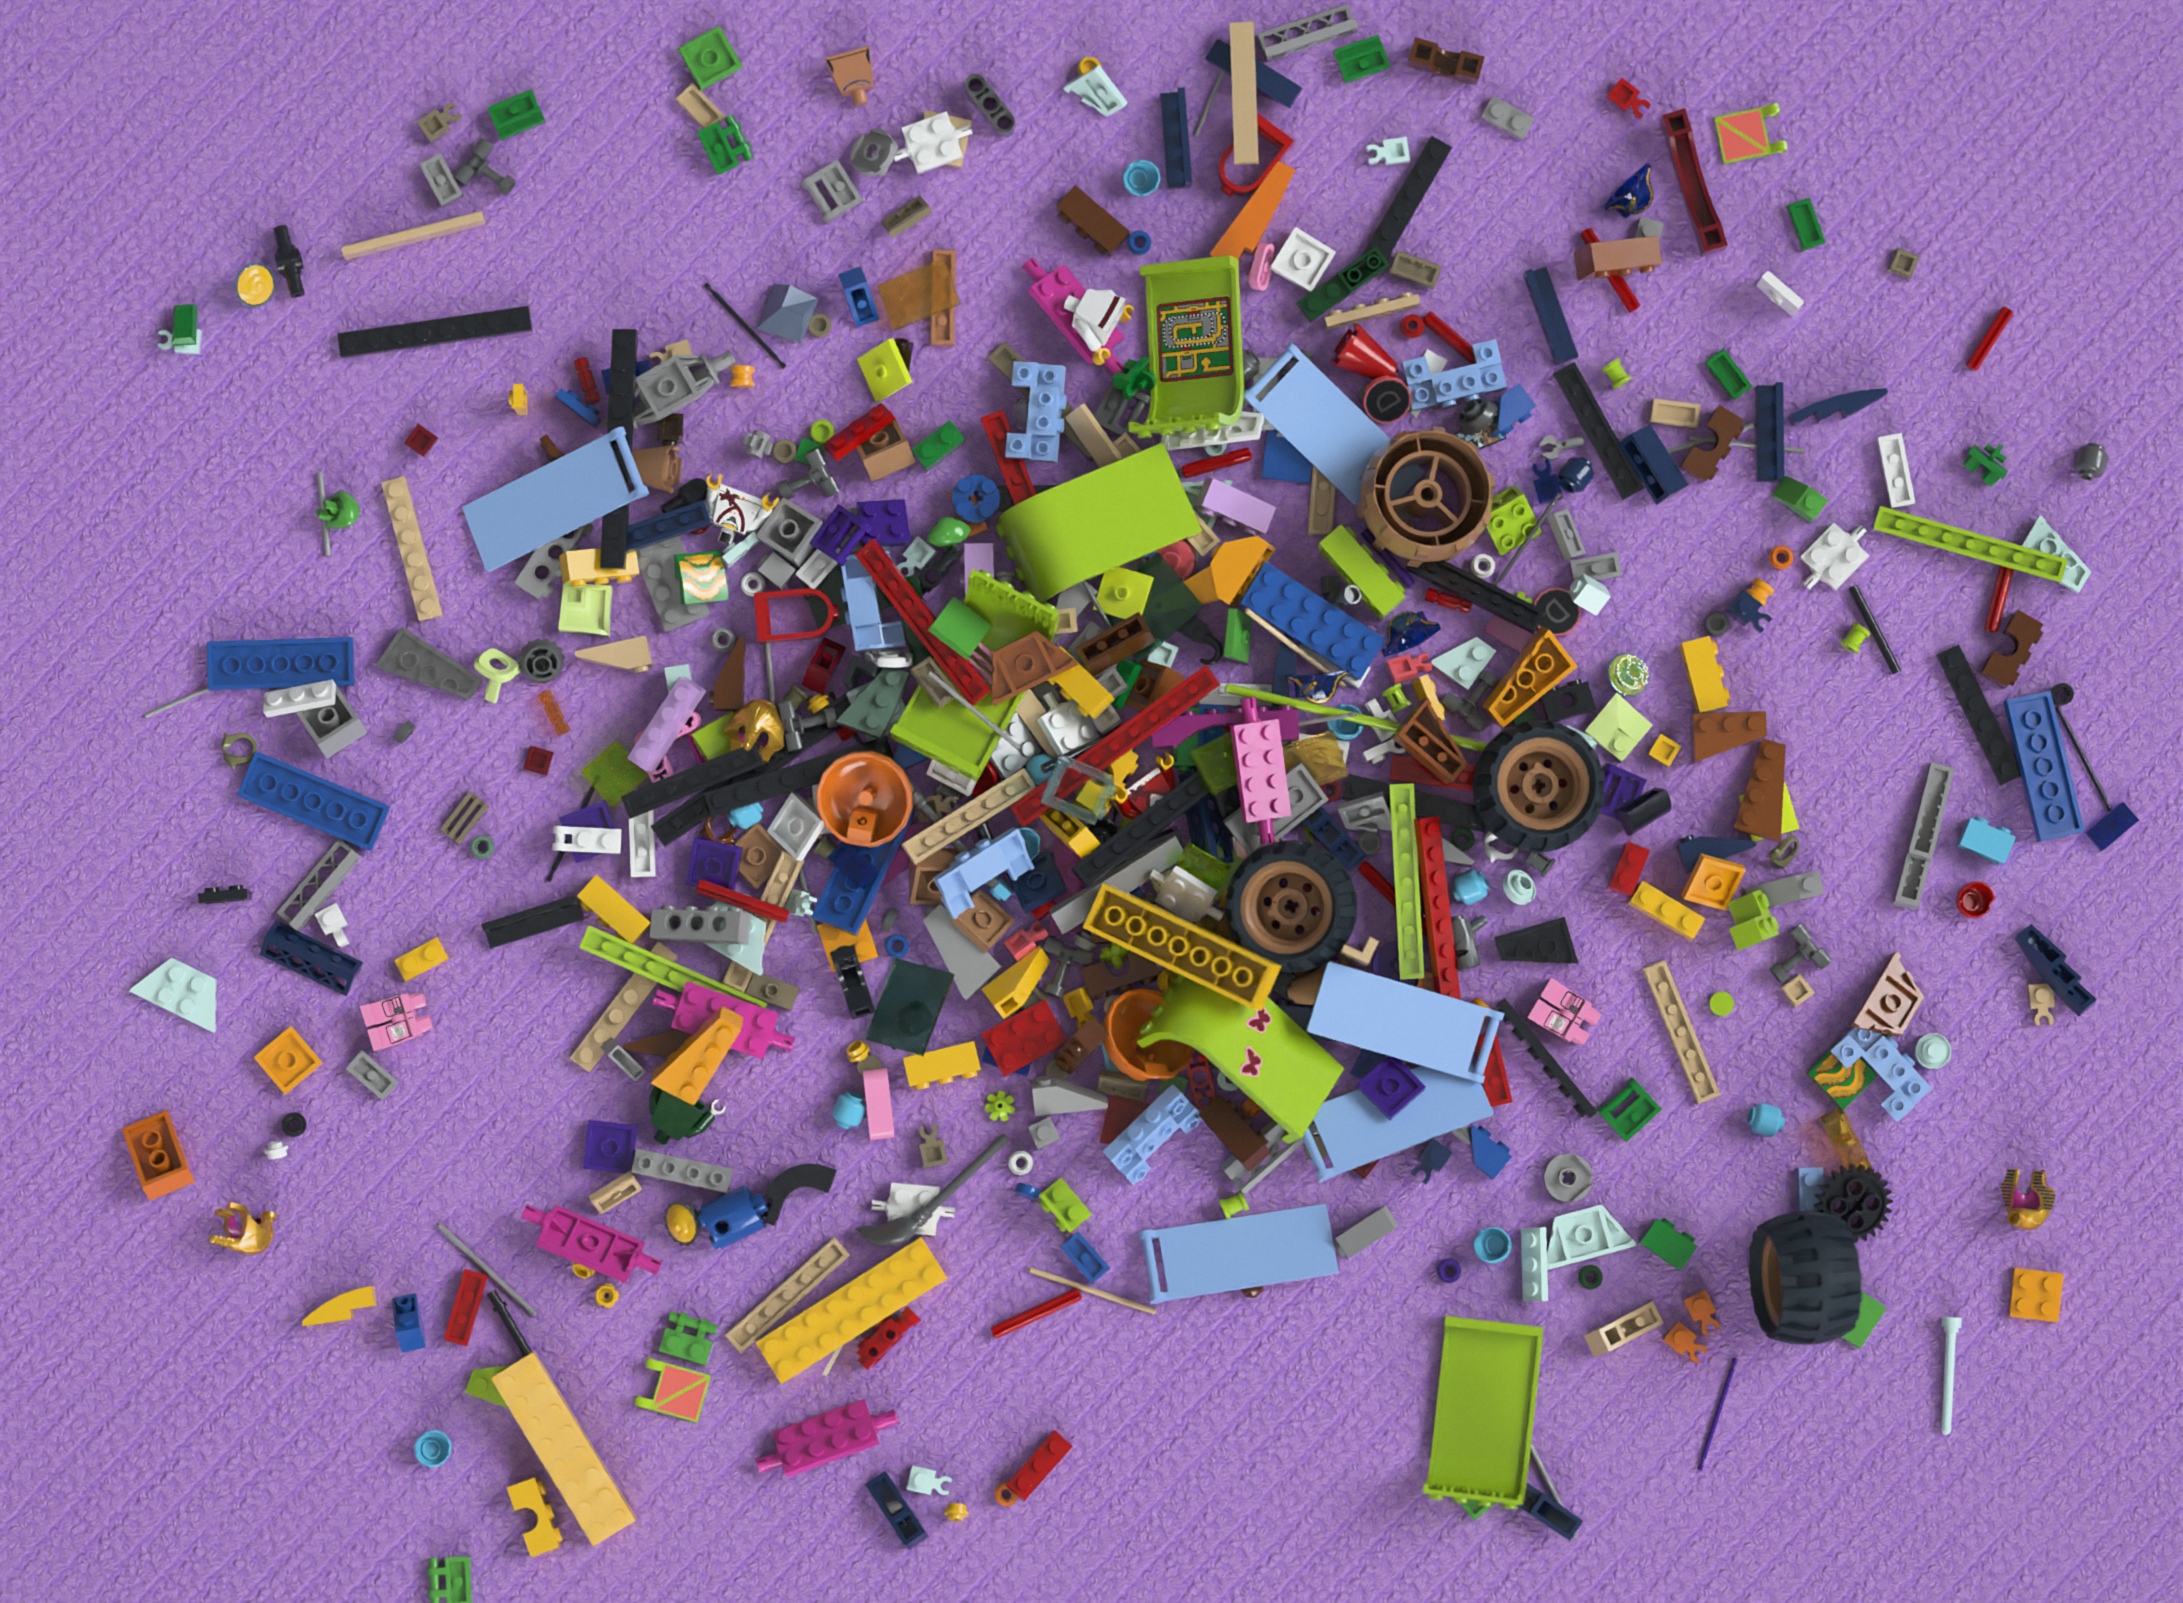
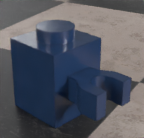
(1745, 609)
(1433, 1158)

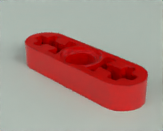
(1209, 1093)

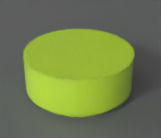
(821, 431)
(1721, 1003)

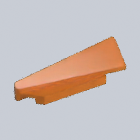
(1256, 215)

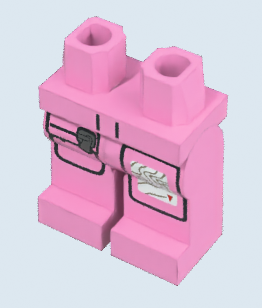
(1571, 1013)
(403, 1018)

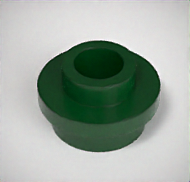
(1467, 833)
(1597, 1273)

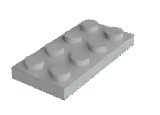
(659, 574)
(1304, 799)

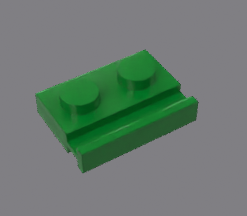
(1361, 59)
(516, 115)

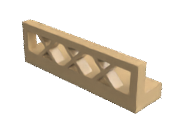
(1356, 957)

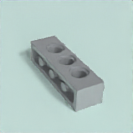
(543, 587)
(734, 932)
(682, 1170)

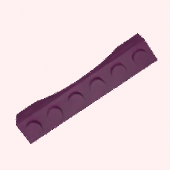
(1189, 724)

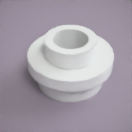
(1486, 559)
(750, 577)
(276, 1150)
(1028, 1165)

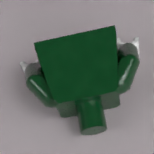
(678, 1118)

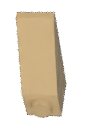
(625, 655)
(1623, 1329)

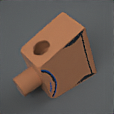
(852, 74)

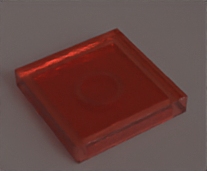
(1119, 1116)

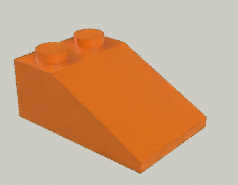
(158, 1155)

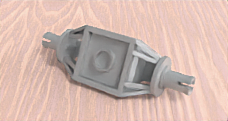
(674, 386)

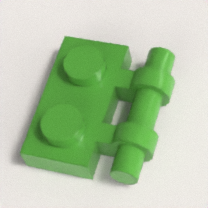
(686, 1345)
(457, 1580)

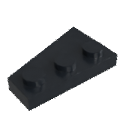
(1539, 943)

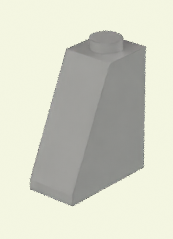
(1365, 1232)

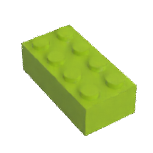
(1359, 569)

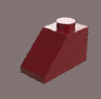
(823, 666)

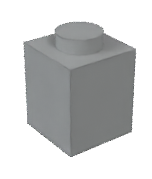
(776, 570)
(1044, 1133)

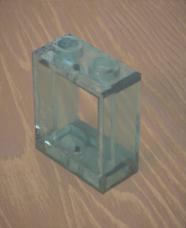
(1055, 778)

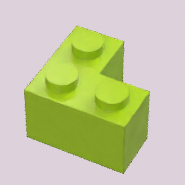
(1752, 920)

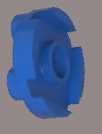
(967, 487)

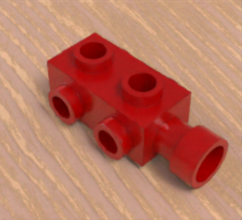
(880, 1340)

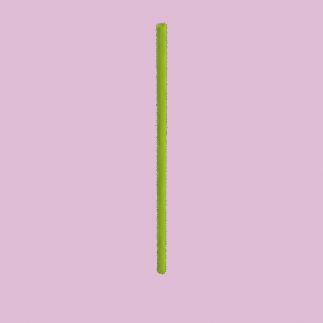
(1330, 711)

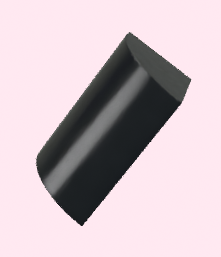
(1644, 810)

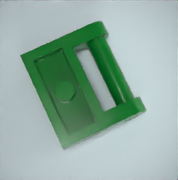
(1635, 1115)

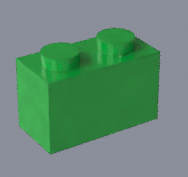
(938, 446)
(1668, 1243)

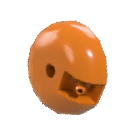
(863, 788)
(1158, 1060)

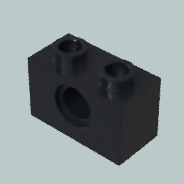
(1582, 701)

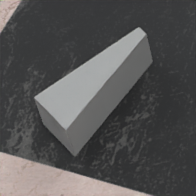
(622, 1059)

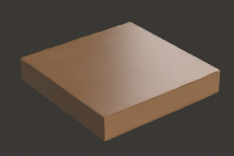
(758, 855)
(984, 922)

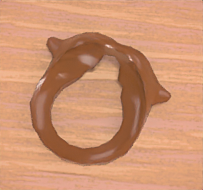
(707, 832)

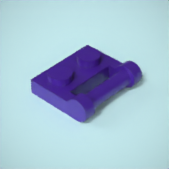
(834, 532)
(1628, 789)

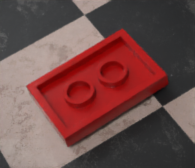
(1024, 1038)

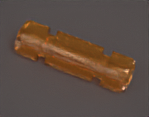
(554, 712)

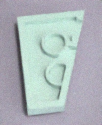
(2046, 540)

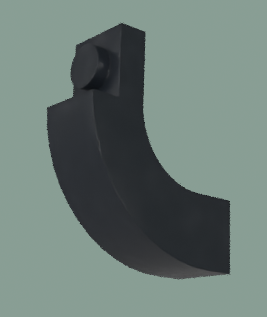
(852, 981)
(796, 1177)

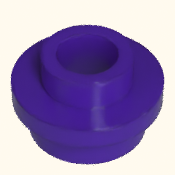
(1456, 1270)

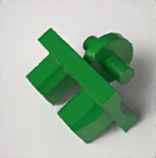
(1134, 378)
(1995, 470)

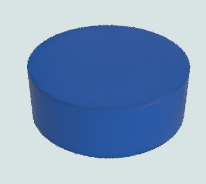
(1027, 1191)

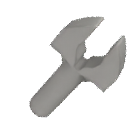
(1559, 445)

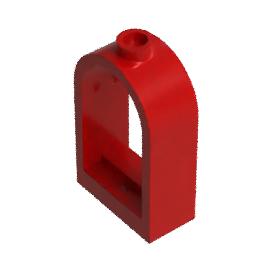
(1273, 135)
(763, 615)

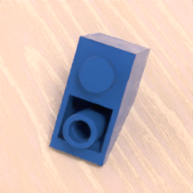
(1513, 407)
(1486, 1153)
(408, 1323)

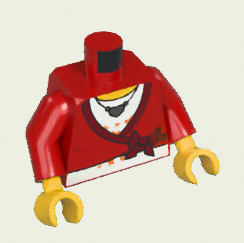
(1147, 790)

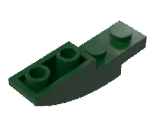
(1343, 284)

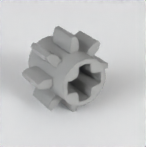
(757, 444)

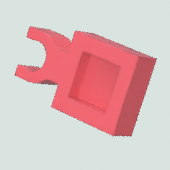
(1405, 668)
(1024, 942)

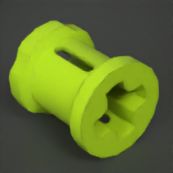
(1616, 373)
(1855, 638)
(1389, 694)
(1233, 1204)

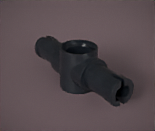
(289, 261)
(940, 567)

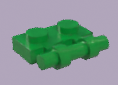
(718, 148)

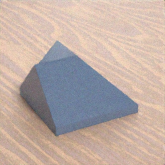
(787, 312)

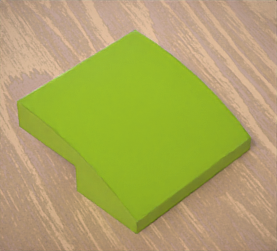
(711, 738)

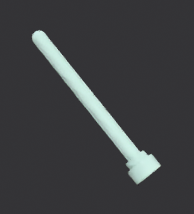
(1951, 1326)

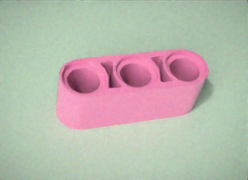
(878, 1104)

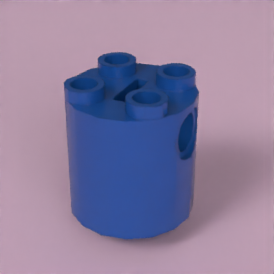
(739, 1210)

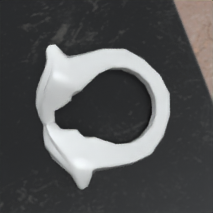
(1495, 854)

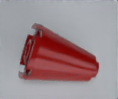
(1363, 355)

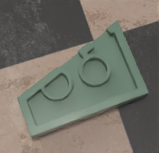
(876, 704)

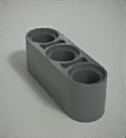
(993, 116)

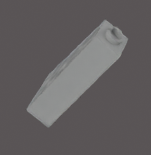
(962, 957)

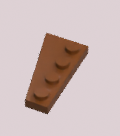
(1763, 799)

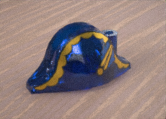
(1633, 195)
(1407, 631)
(1318, 687)

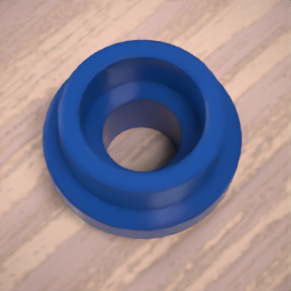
(1139, 235)
(896, 938)

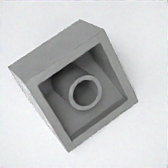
(790, 532)
(333, 725)

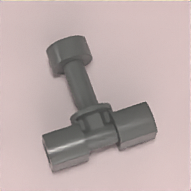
(479, 165)
(817, 475)
(1348, 595)
(1467, 706)
(795, 725)
(1805, 950)
(1066, 957)

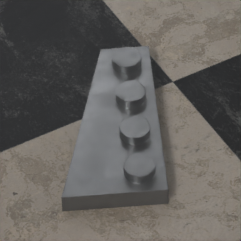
(423, 663)

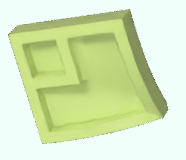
(586, 609)
(1618, 727)

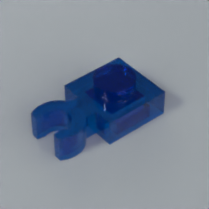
(1547, 485)

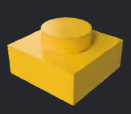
(1664, 750)

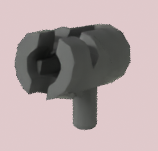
(1464, 942)

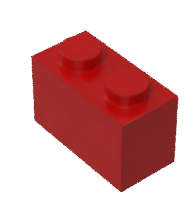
(1628, 869)

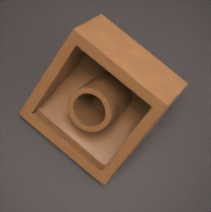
(885, 452)
(921, 883)

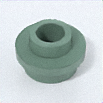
(482, 839)

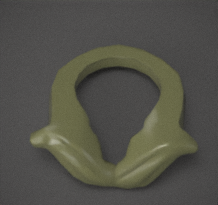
(229, 740)
(1778, 851)

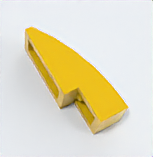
(342, 1306)

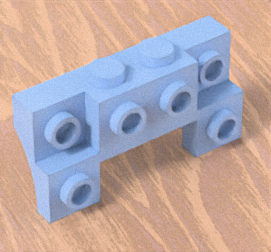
(1455, 384)
(1044, 412)
(865, 612)
(979, 866)
(1889, 1064)
(1150, 1131)

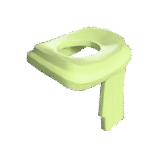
(496, 676)

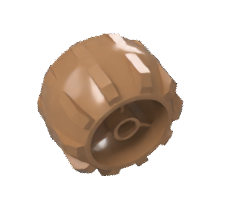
(1441, 452)

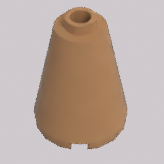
(659, 467)
(1305, 988)

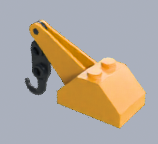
(1226, 580)

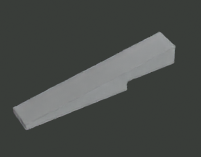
(1923, 837)
(1125, 877)

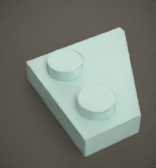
(1097, 91)
(1464, 662)

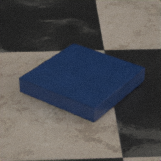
(1040, 884)

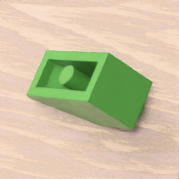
(1800, 498)

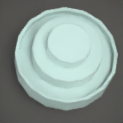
(1519, 887)
(1932, 1051)

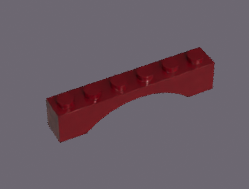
(1686, 164)

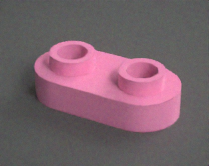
(1260, 272)

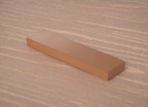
(943, 324)

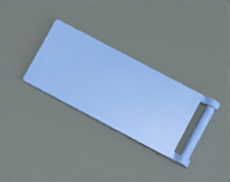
(1324, 425)
(553, 500)
(1402, 1021)
(1360, 1133)
(1241, 1252)

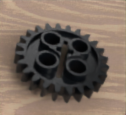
(1838, 1188)

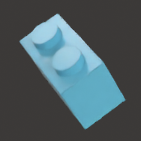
(1986, 840)

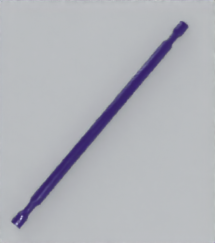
(1717, 1414)

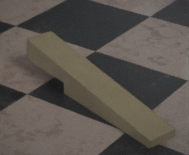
(1003, 360)

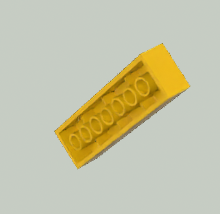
(1182, 946)
(851, 1310)
(563, 1448)

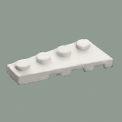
(1246, 428)

